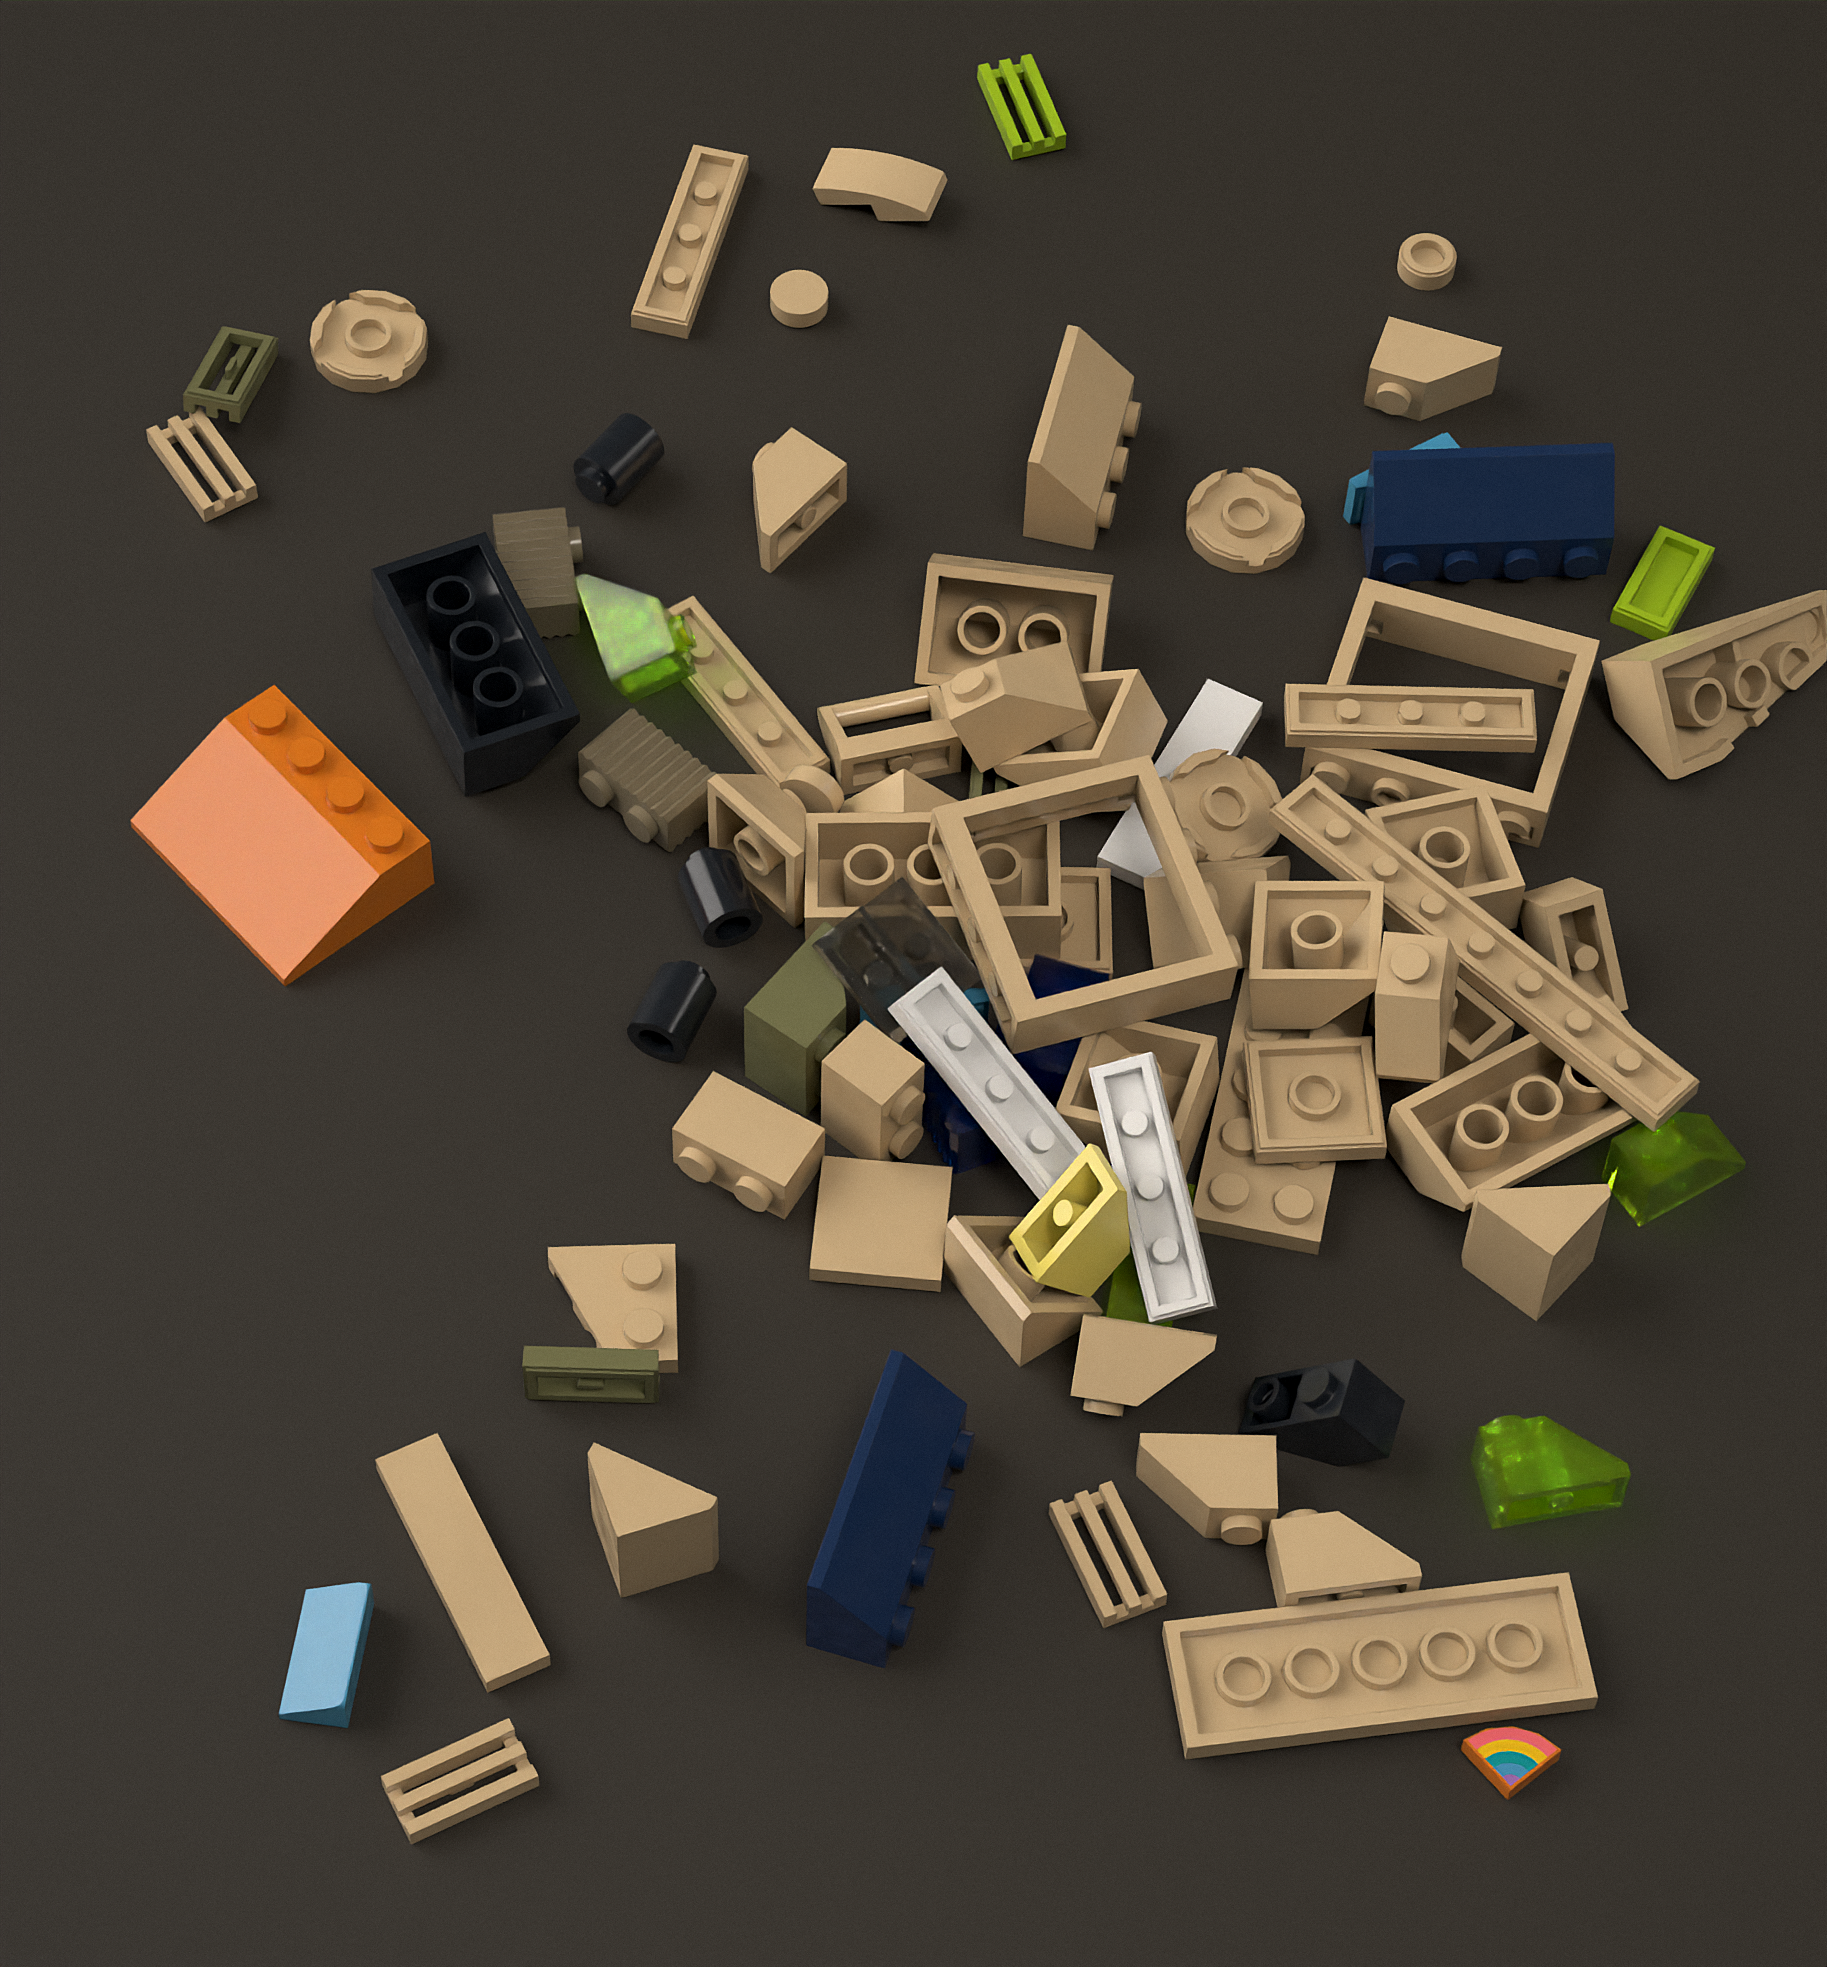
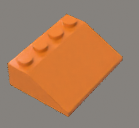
(284, 837)

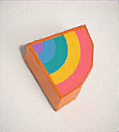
(1510, 1756)

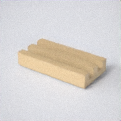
(183, 432)
(1087, 1507)
(450, 1758)

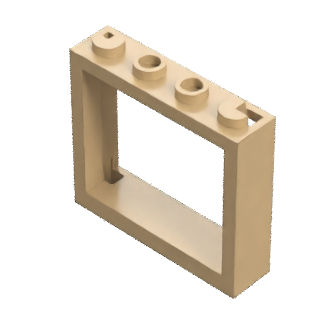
(1472, 638)
(1106, 1005)

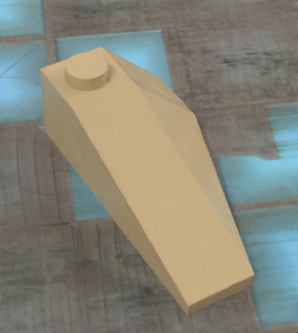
(1707, 685)

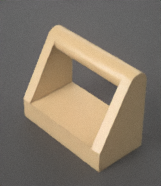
(866, 759)

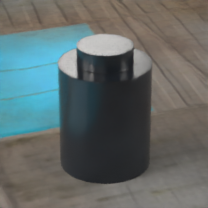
(618, 459)
(719, 897)
(672, 1011)

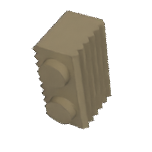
(539, 560)
(646, 780)

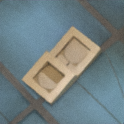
(889, 183)

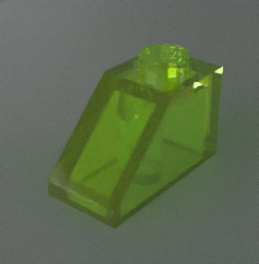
(637, 637)
(1668, 1166)
(1543, 1471)

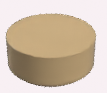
(1426, 261)
(799, 298)
(815, 789)

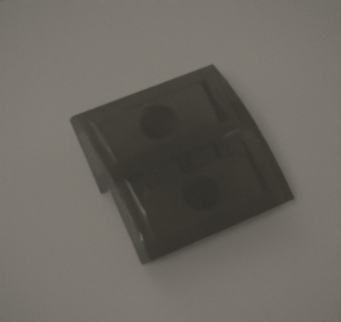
(890, 950)

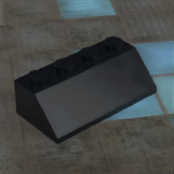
(473, 661)

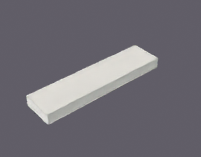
(1215, 720)
(988, 1080)
(1158, 1198)

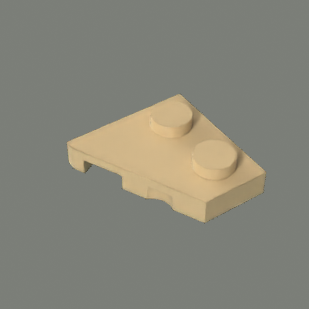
(623, 1295)

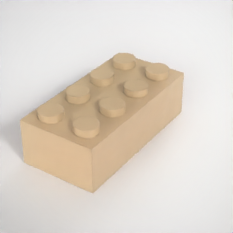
(862, 854)

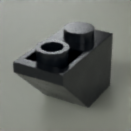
(1326, 1413)

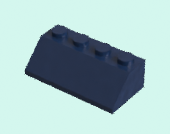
(1489, 513)
(887, 1515)

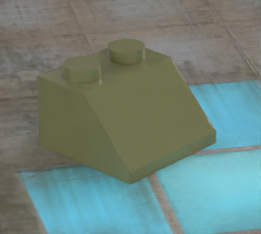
(794, 1027)

